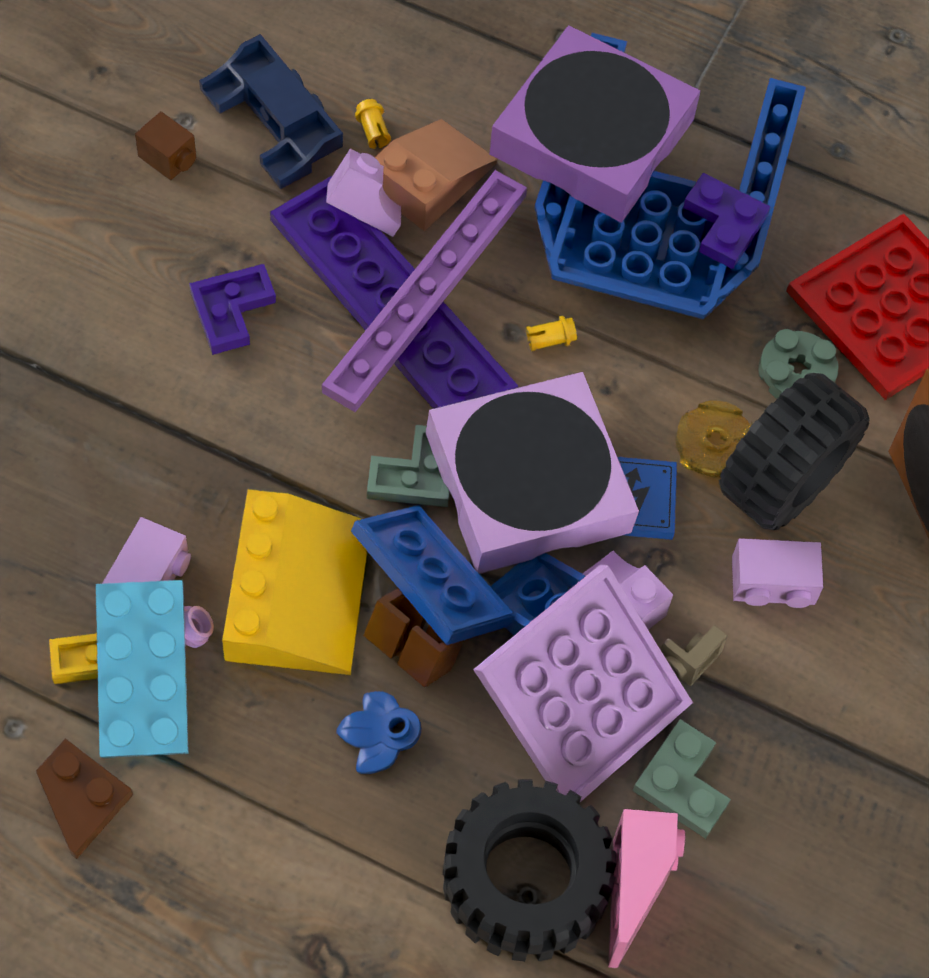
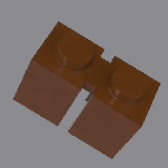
(399, 632)

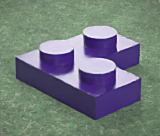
(734, 217)
(222, 300)

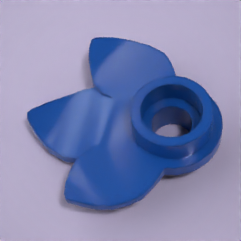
(373, 731)

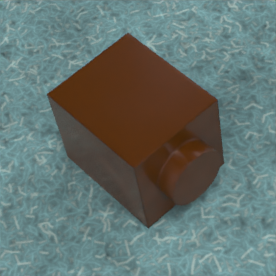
(166, 146)

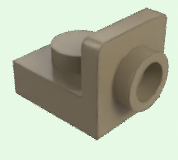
(697, 656)

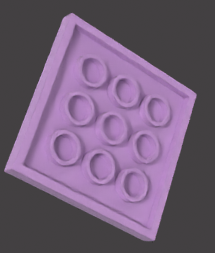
(584, 685)

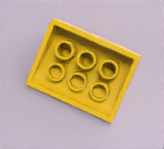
(294, 586)

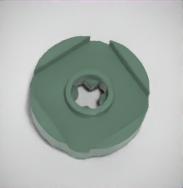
(794, 347)

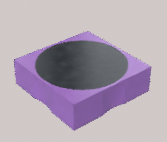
(594, 122)

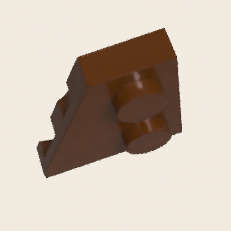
(80, 794)

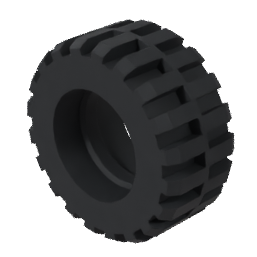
(793, 450)
(538, 815)

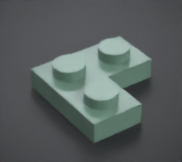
(408, 480)
(672, 780)

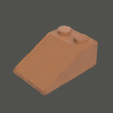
(431, 170)

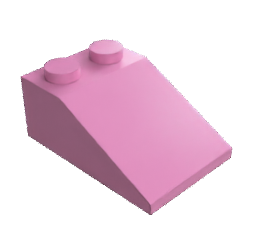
(646, 852)

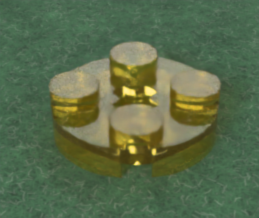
(698, 425)

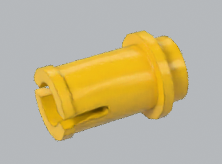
(370, 114)
(551, 333)

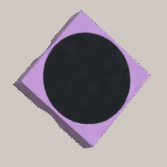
(531, 471)

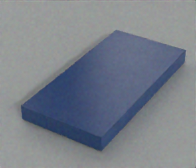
(432, 574)

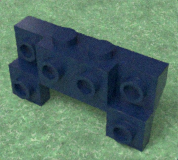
(282, 105)

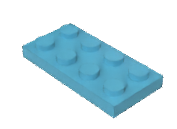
(141, 669)

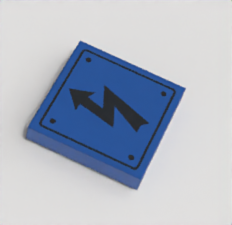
(655, 496)

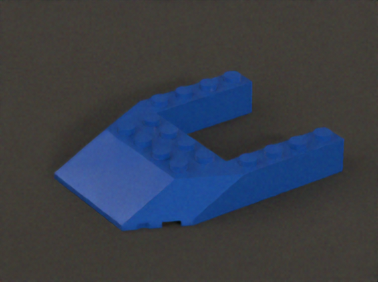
(657, 246)

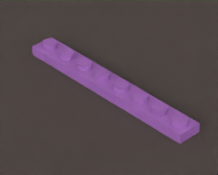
(423, 291)

